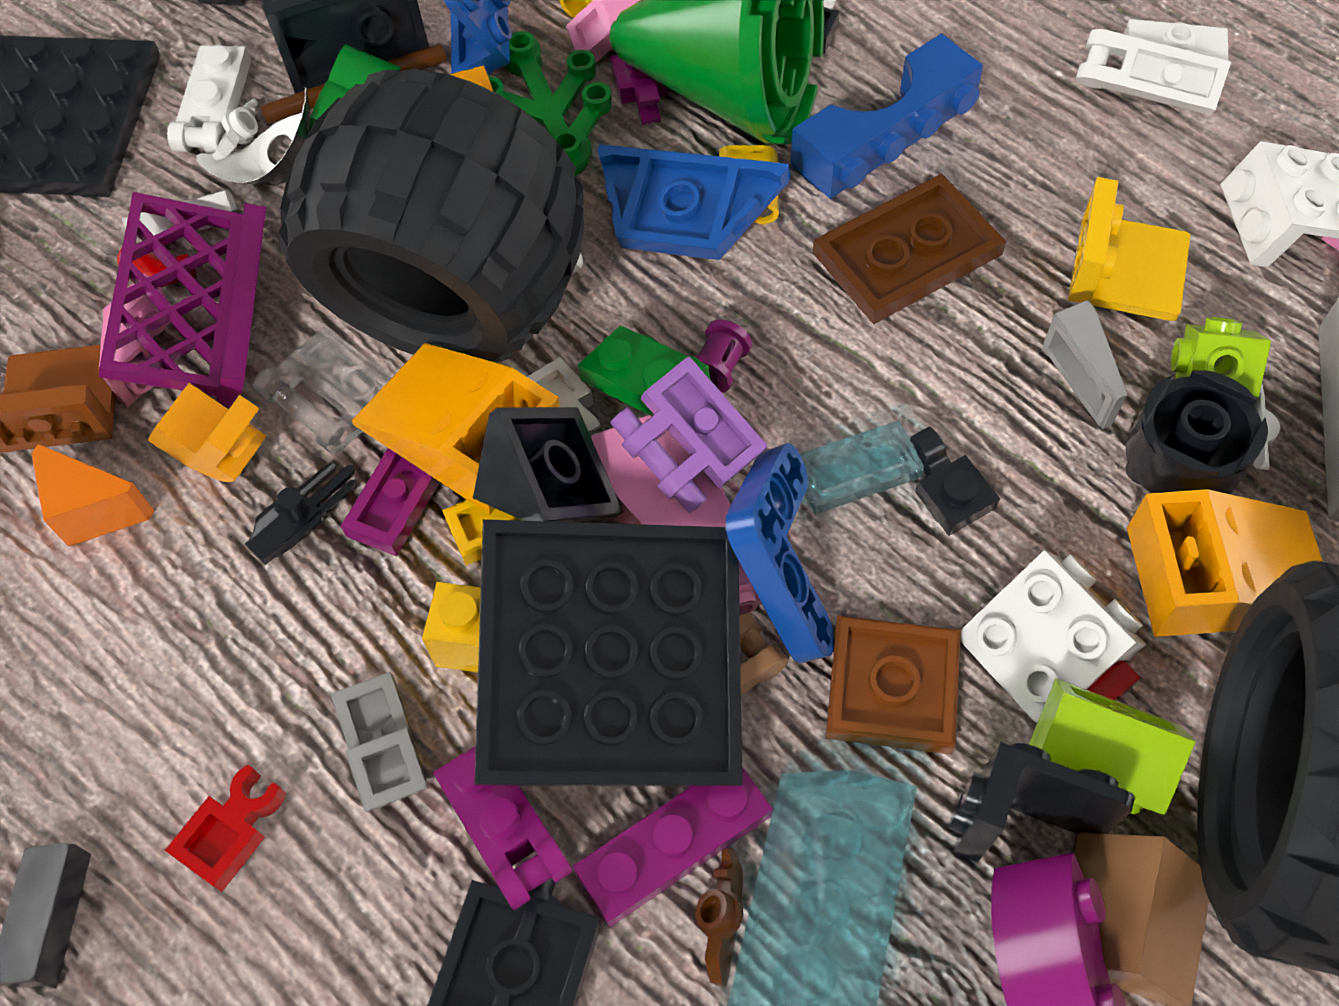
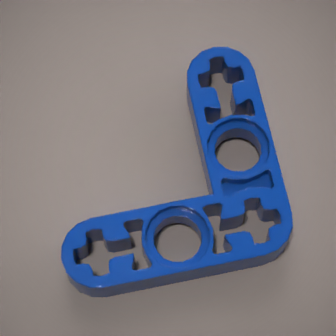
(758, 535)

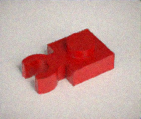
(222, 836)

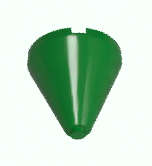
(729, 57)

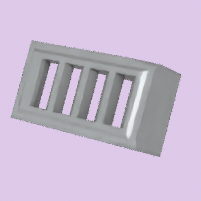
(1086, 361)

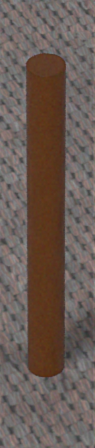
(293, 104)

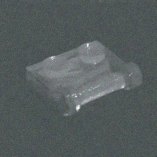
(333, 372)

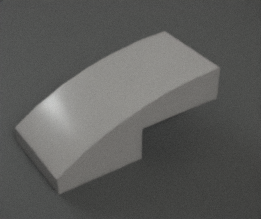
(379, 742)

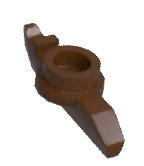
(720, 916)

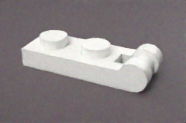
(1154, 71)
(210, 92)

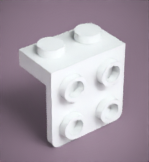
(1280, 196)
(1049, 629)

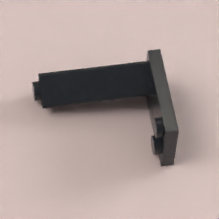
(316, 30)

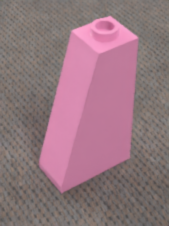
(647, 505)

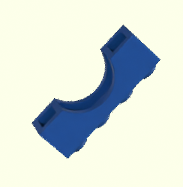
(845, 145)

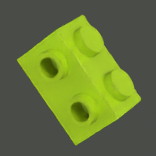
(1116, 739)

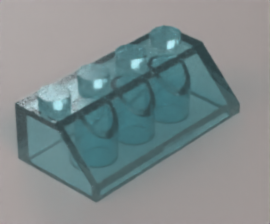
(825, 891)

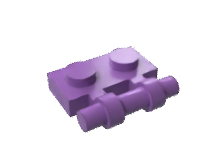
(701, 422)

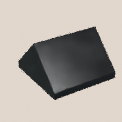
(543, 467)

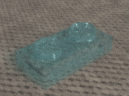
(860, 466)

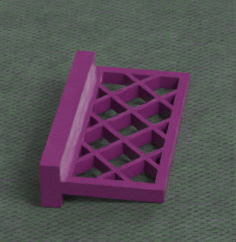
(232, 315)

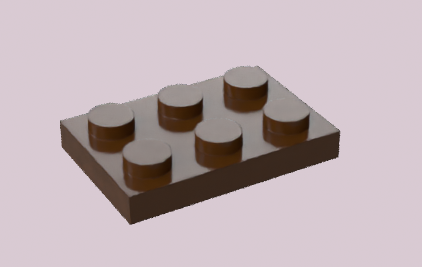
(908, 248)

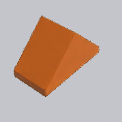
(84, 500)

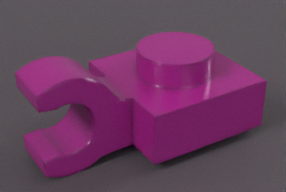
(638, 88)

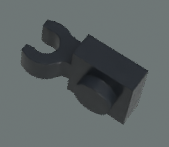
(950, 490)

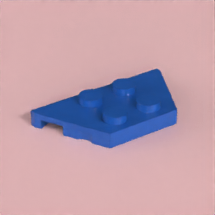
(686, 199)

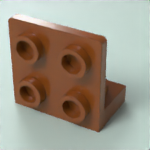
(55, 399)

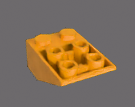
(440, 411)
(1211, 556)

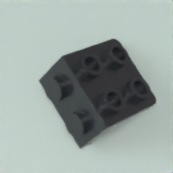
(1032, 784)

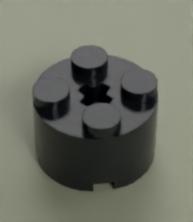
(1195, 435)

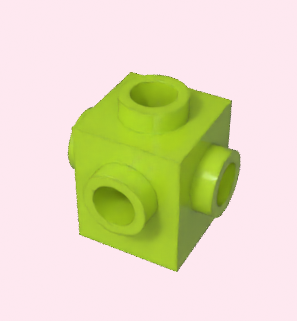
(1224, 350)

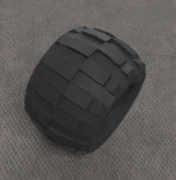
(433, 215)

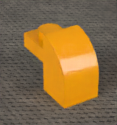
(208, 434)

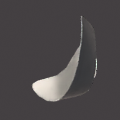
(252, 163)

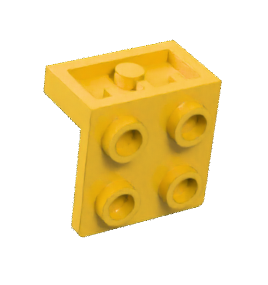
(1127, 262)

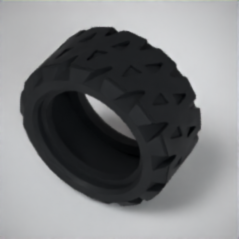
(1275, 775)

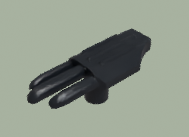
(295, 515)

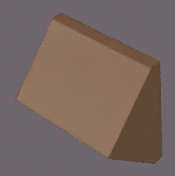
(1152, 913)

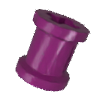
(721, 353)

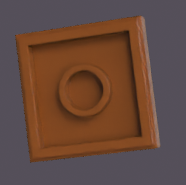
(894, 685)

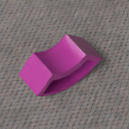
(1050, 935)

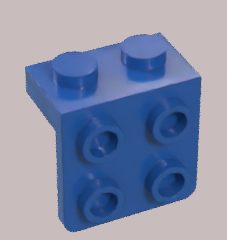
(479, 34)

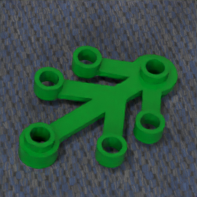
(551, 108)

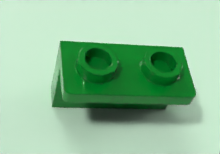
(630, 365)

